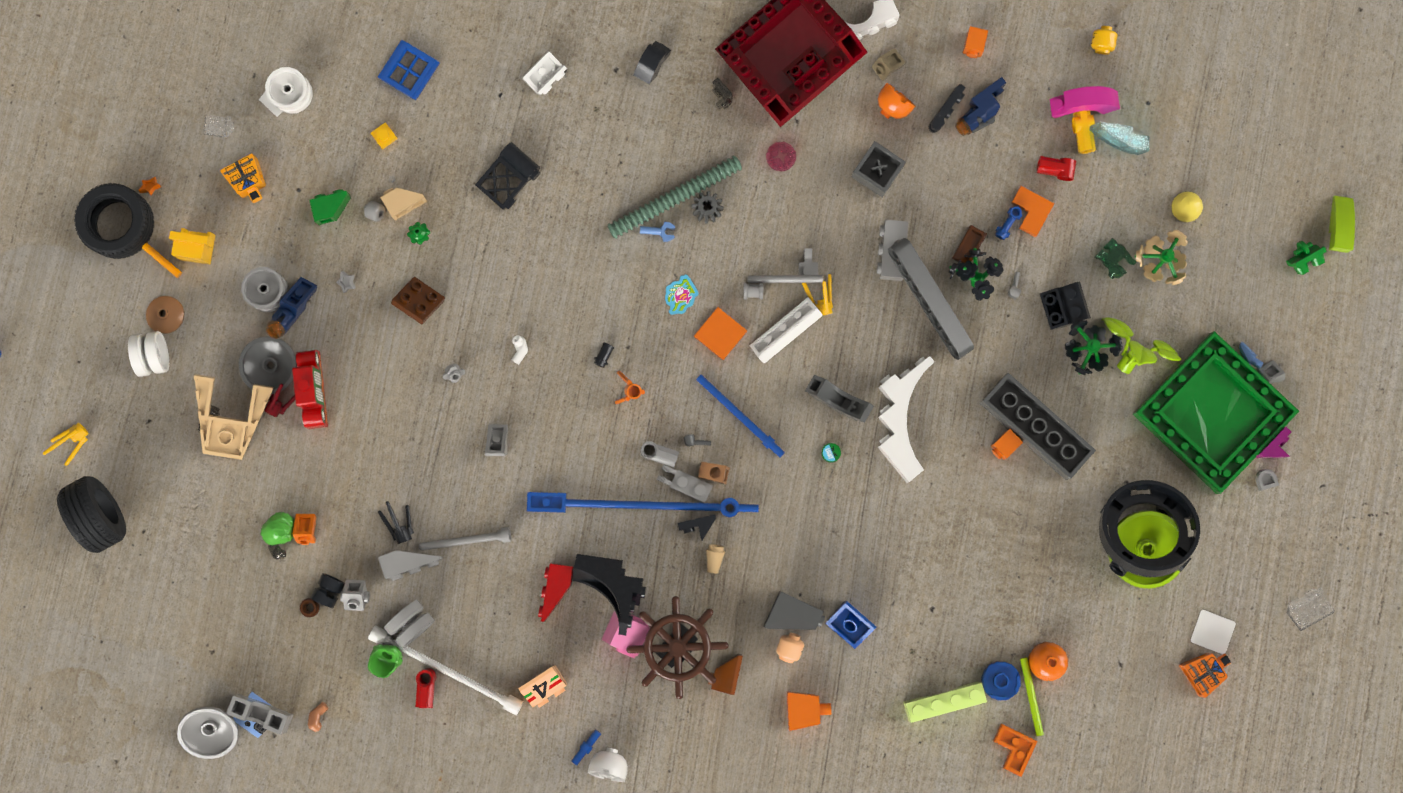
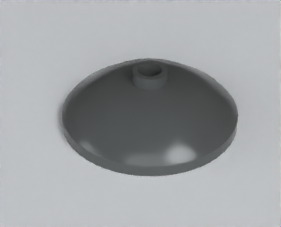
(255, 363)

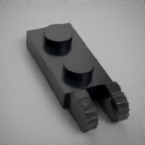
(946, 110)

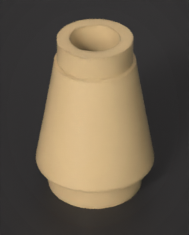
(714, 558)

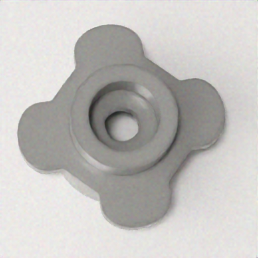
(453, 373)

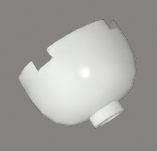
(608, 765)

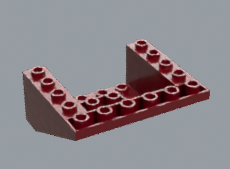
(791, 54)

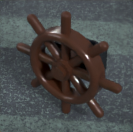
(676, 647)

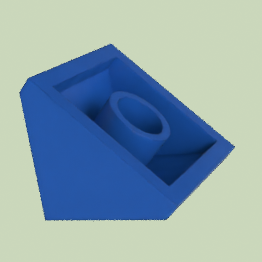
(850, 624)

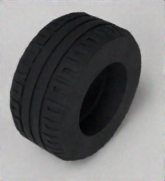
(91, 514)

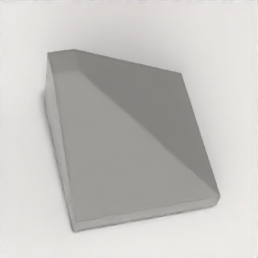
(1272, 372)

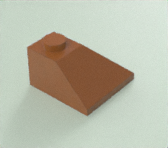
(727, 675)

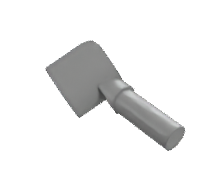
(1015, 292)

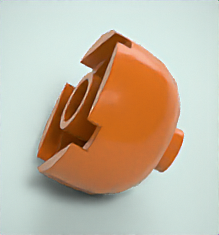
(894, 103)
(1048, 661)

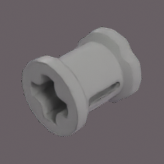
(752, 291)

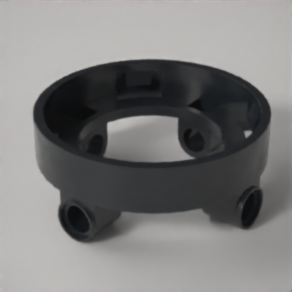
(1169, 502)

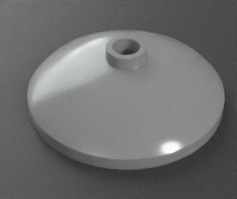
(206, 740)

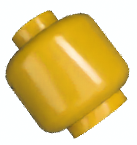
(1104, 40)

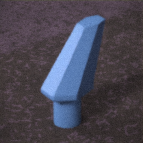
(1249, 355)

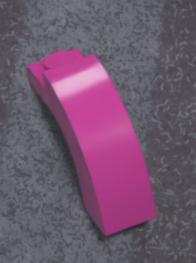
(1083, 99)

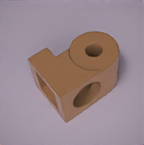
(714, 472)

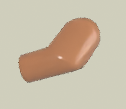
(314, 717)

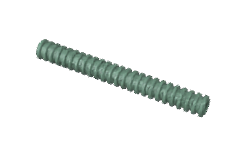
(675, 196)

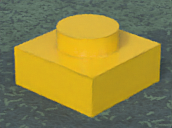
(384, 135)

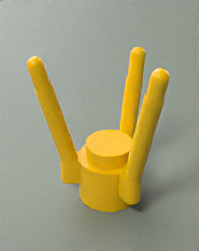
(824, 305)
(75, 433)

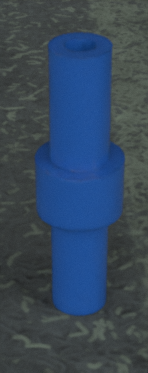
(586, 747)

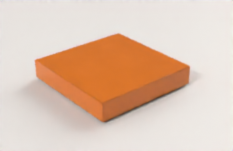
(720, 333)

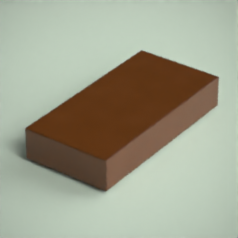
(972, 239)

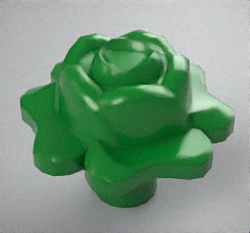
(418, 233)

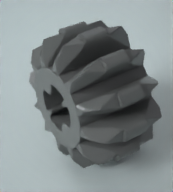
(699, 207)

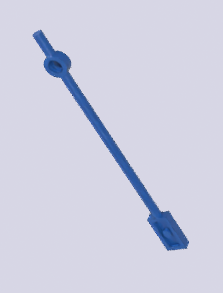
(557, 503)

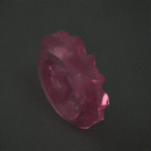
(776, 163)

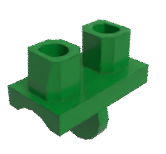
(1304, 254)

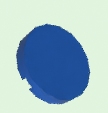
(1001, 680)

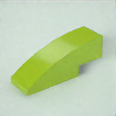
(1342, 224)

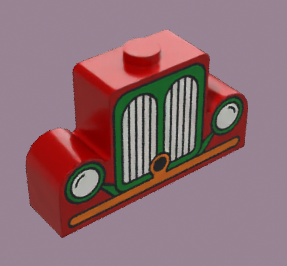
(310, 389)

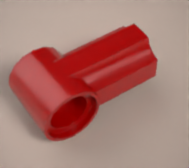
(1061, 168)
(425, 690)

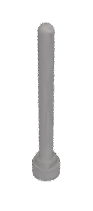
(501, 535)

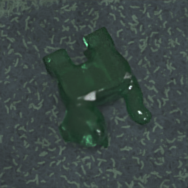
(1115, 255)

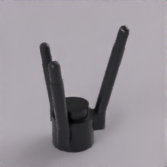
(399, 534)

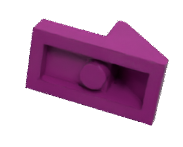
(1273, 449)

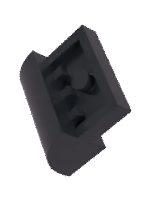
(1065, 305)

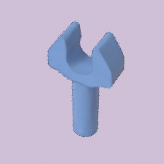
(659, 231)

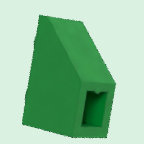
(329, 207)

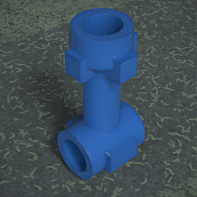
(1013, 214)

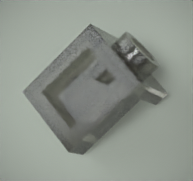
(721, 90)

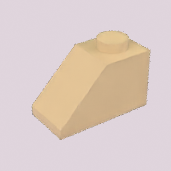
(401, 201)

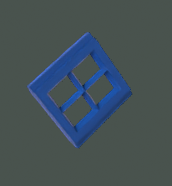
(394, 61)

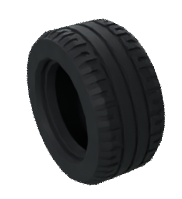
(90, 209)

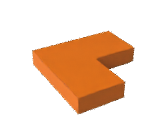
(1037, 208)
(1020, 748)

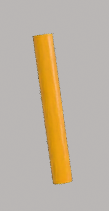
(162, 260)

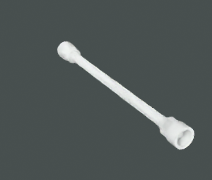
(509, 703)

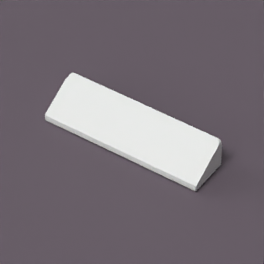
(786, 330)

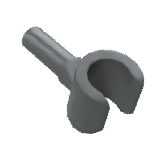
(690, 441)

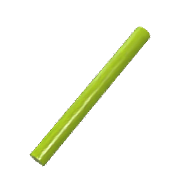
(1031, 696)

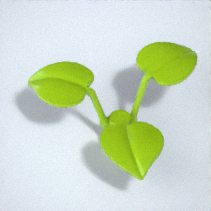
(1138, 354)

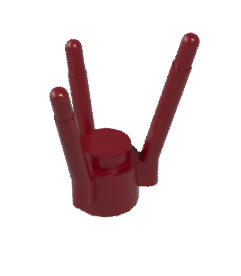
(274, 406)

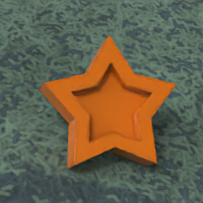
(149, 186)

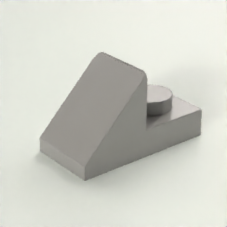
(496, 440)

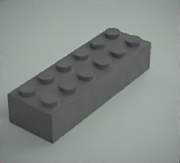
(1037, 426)

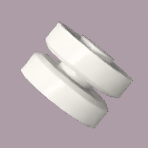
(288, 90)
(148, 353)

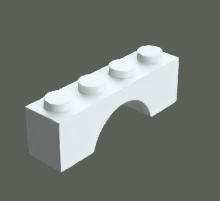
(883, 14)

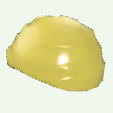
(1187, 206)

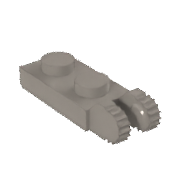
(687, 484)

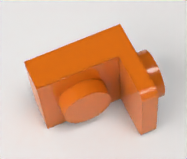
(304, 528)

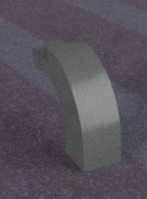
(838, 399)

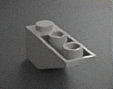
(401, 562)

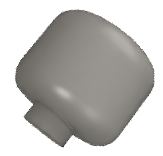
(374, 211)

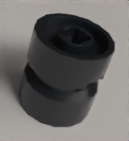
(329, 597)

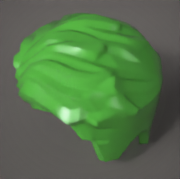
(278, 529)
(384, 660)

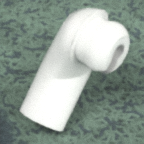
(521, 349)

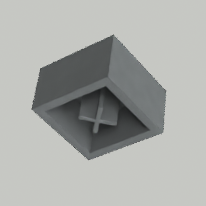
(878, 169)

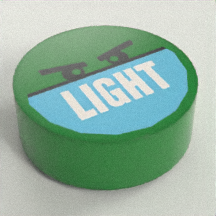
(831, 452)

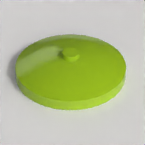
(1151, 537)

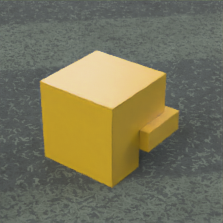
(192, 246)

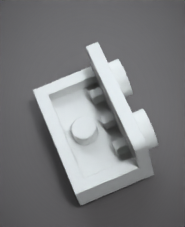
(544, 73)

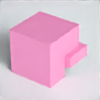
(635, 635)

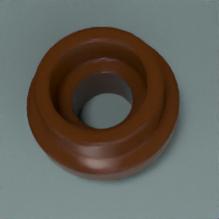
(303, 607)

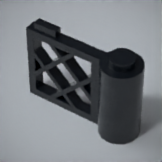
(519, 165)

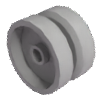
(256, 283)
(408, 622)

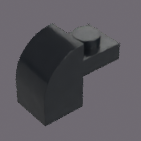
(651, 61)

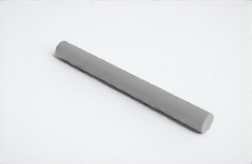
(786, 279)

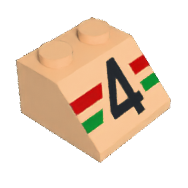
(543, 686)

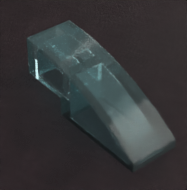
(1121, 137)

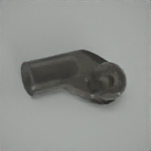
(277, 552)

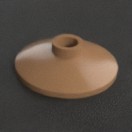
(172, 319)

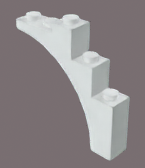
(898, 392)

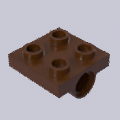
(418, 300)

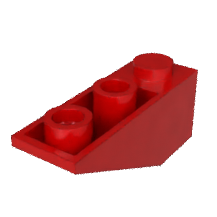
(558, 583)

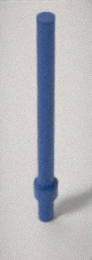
(767, 441)

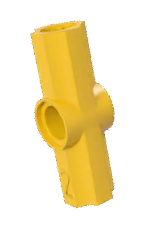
(1080, 125)

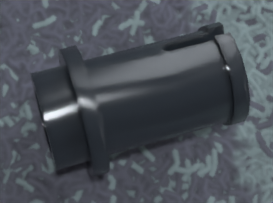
(603, 355)

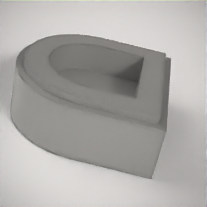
(1266, 479)

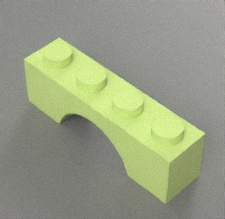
(945, 702)

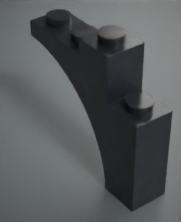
(610, 580)

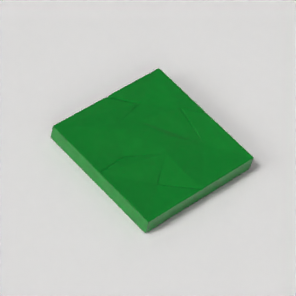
(1215, 412)

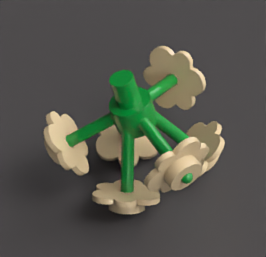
(1173, 259)

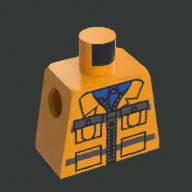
(245, 177)

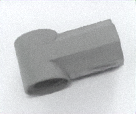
(661, 455)

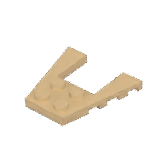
(226, 435)

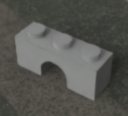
(892, 232)
(259, 712)

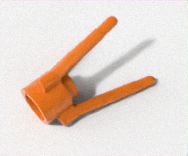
(632, 390)

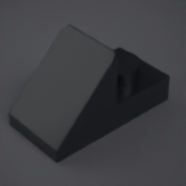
(703, 523)

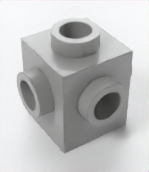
(355, 595)

